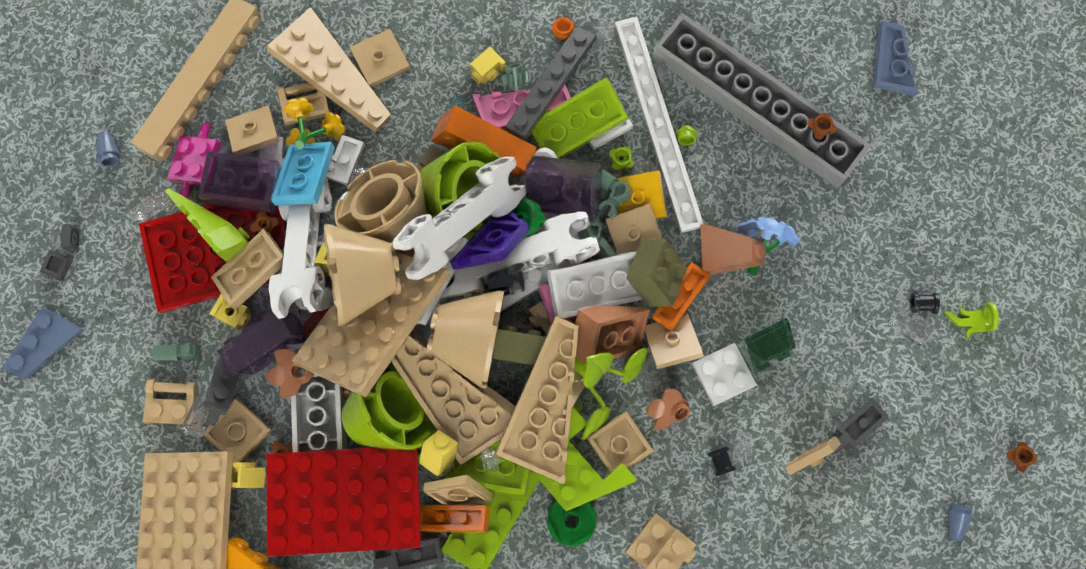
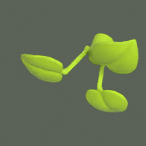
(592, 373)

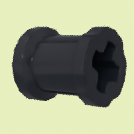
(924, 302)
(721, 461)

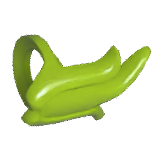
(978, 320)

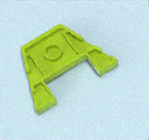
(581, 480)

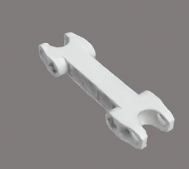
(436, 235)
(552, 245)
(299, 273)

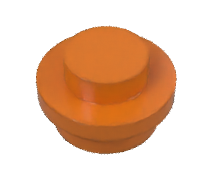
(562, 28)

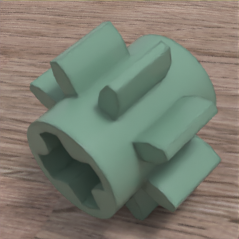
(515, 77)

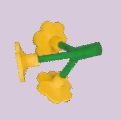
(299, 110)

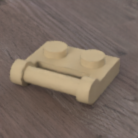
(318, 100)
(168, 410)

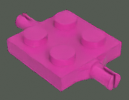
(190, 159)

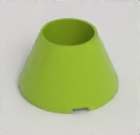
(453, 176)
(387, 415)

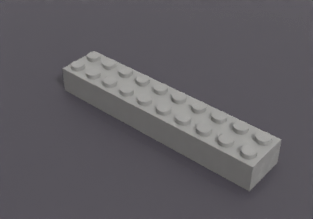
(758, 100)

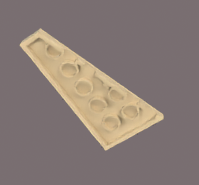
(319, 60)
(451, 400)
(541, 418)

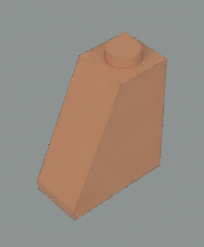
(729, 251)

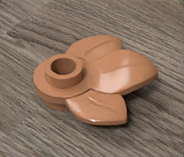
(286, 373)
(668, 409)

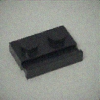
(506, 283)

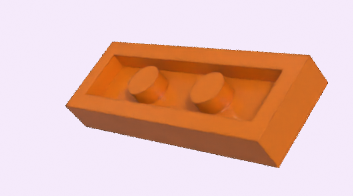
(689, 289)
(454, 518)

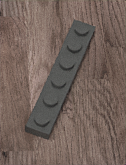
(550, 83)

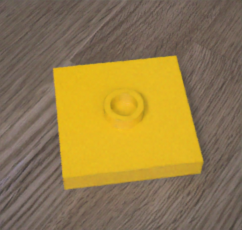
(645, 190)

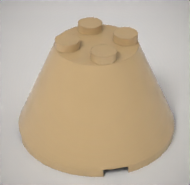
(360, 271)
(466, 334)

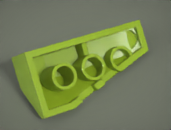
(216, 231)

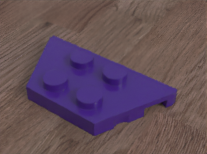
(491, 242)

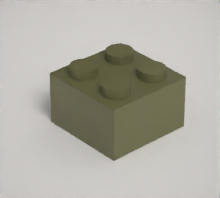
(657, 273)
(516, 346)

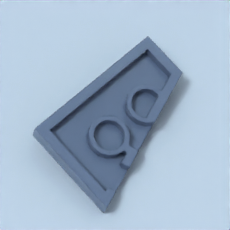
(892, 63)
(40, 342)

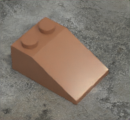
(610, 330)

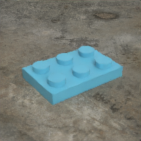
(303, 174)

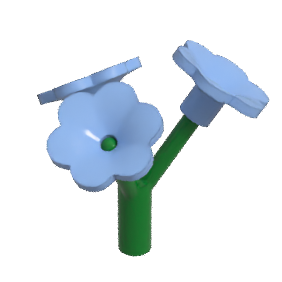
(769, 227)

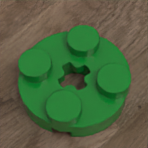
(531, 214)
(567, 535)

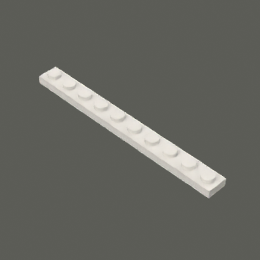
(659, 125)

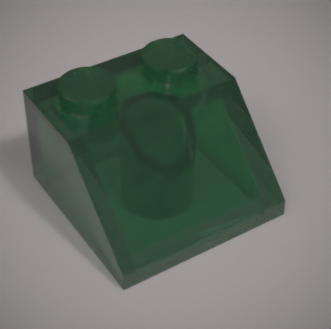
(767, 345)

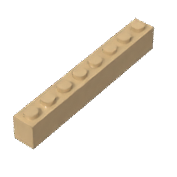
(196, 79)

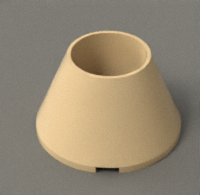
(382, 201)

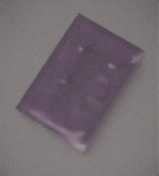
(239, 182)
(564, 185)
(256, 346)

